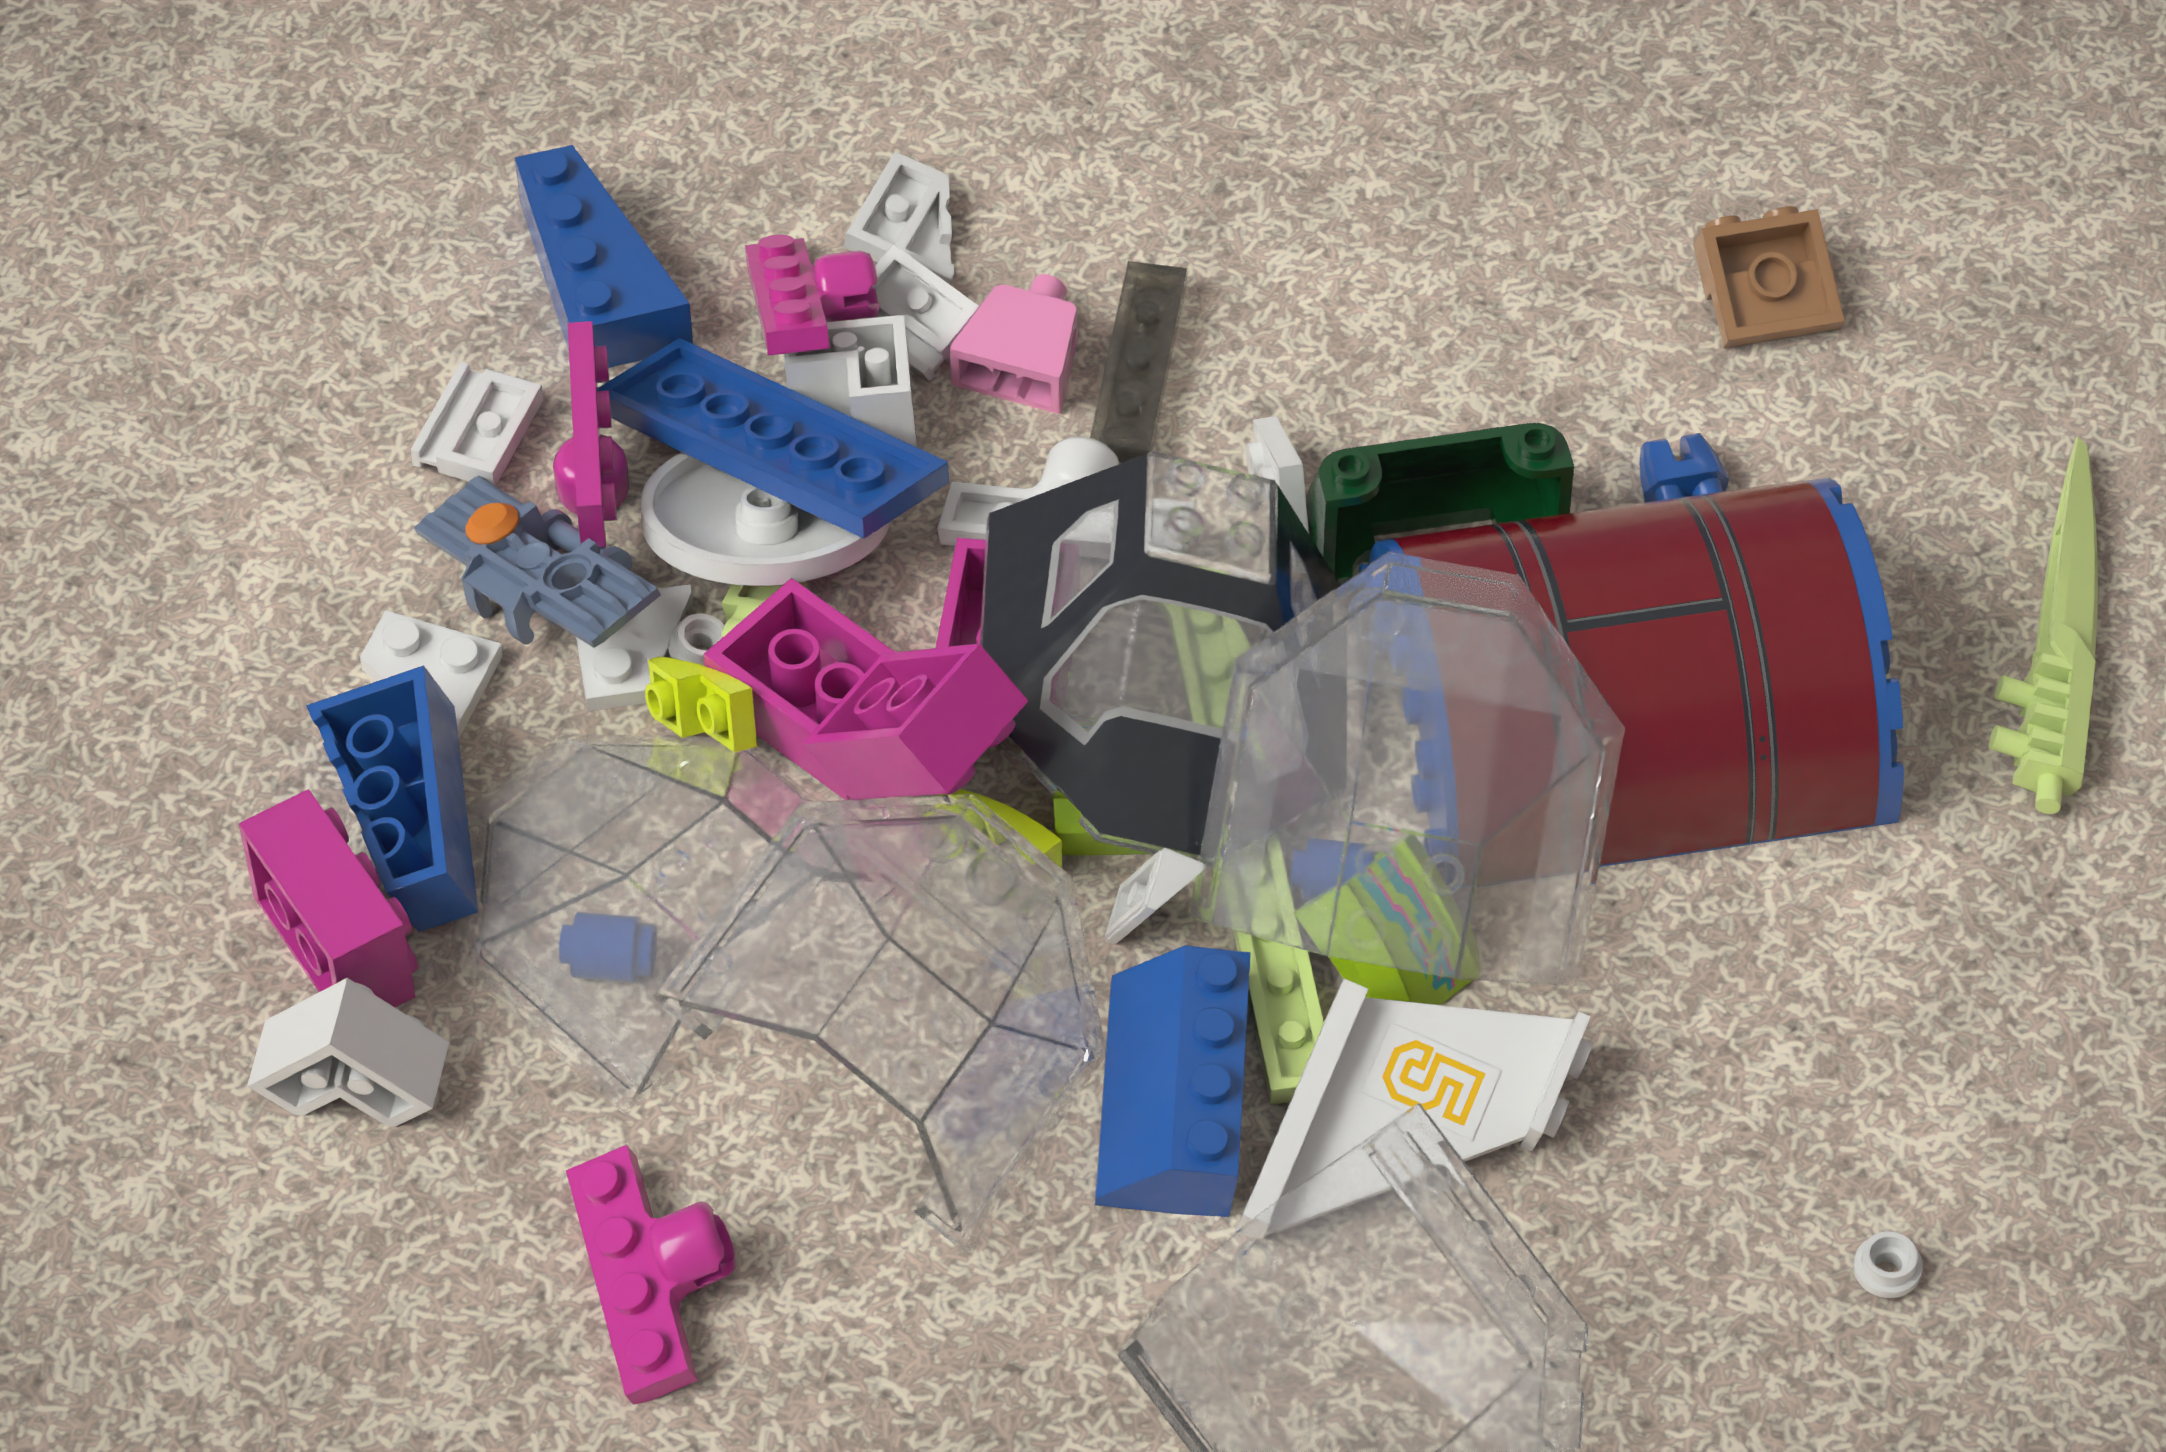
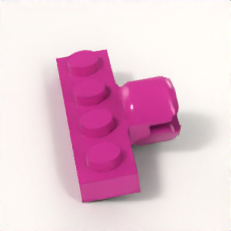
(800, 298)
(590, 466)
(646, 1269)

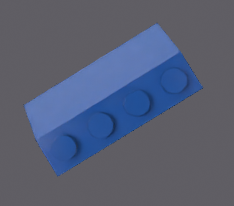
(1174, 1083)

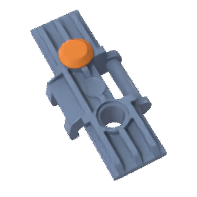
(517, 565)

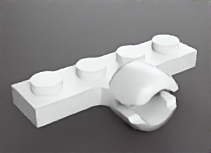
(970, 504)

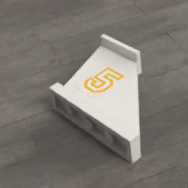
(1473, 1071)

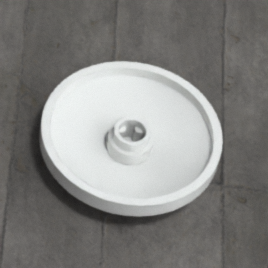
(738, 532)

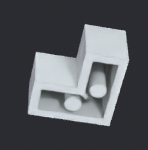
(861, 374)
(349, 1049)

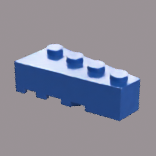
(597, 259)

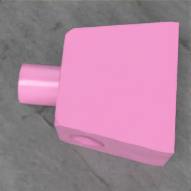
(1019, 345)

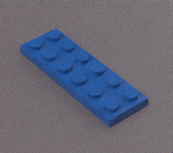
(774, 438)

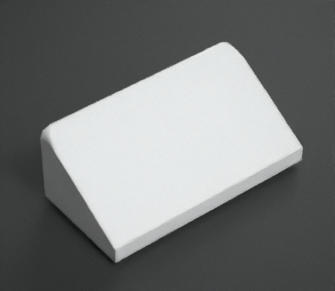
(1149, 890)

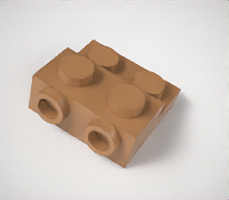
(1768, 276)

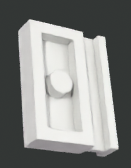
(930, 307)
(477, 424)

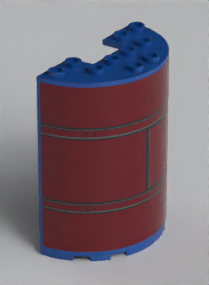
(1733, 650)

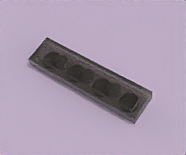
(1139, 358)

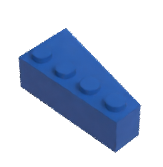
(405, 790)

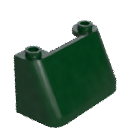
(1434, 484)

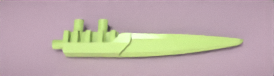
(2060, 681)

